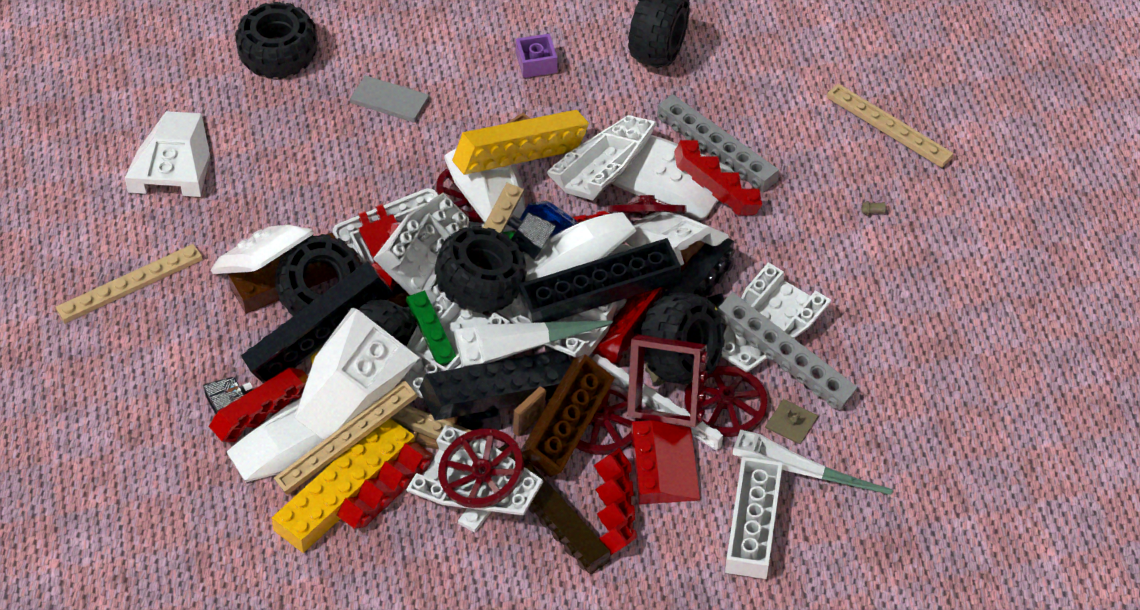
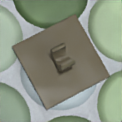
(791, 421)

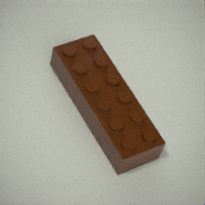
(258, 287)
(567, 415)

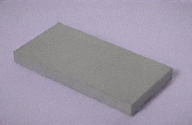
(389, 98)

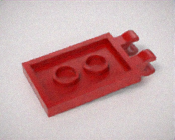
(376, 232)

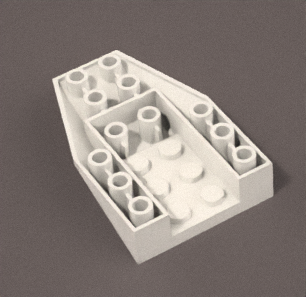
(172, 155)
(415, 244)
(351, 374)

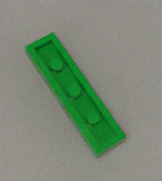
(431, 328)

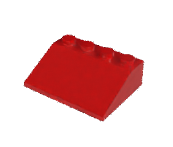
(626, 321)
(664, 462)

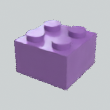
(536, 55)

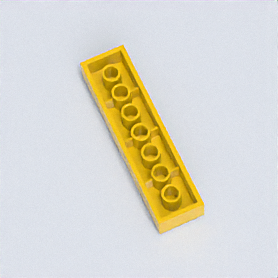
(519, 141)
(316, 505)

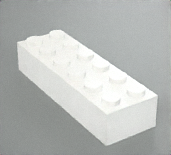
(753, 518)

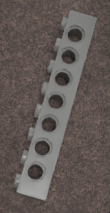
(718, 143)
(796, 352)

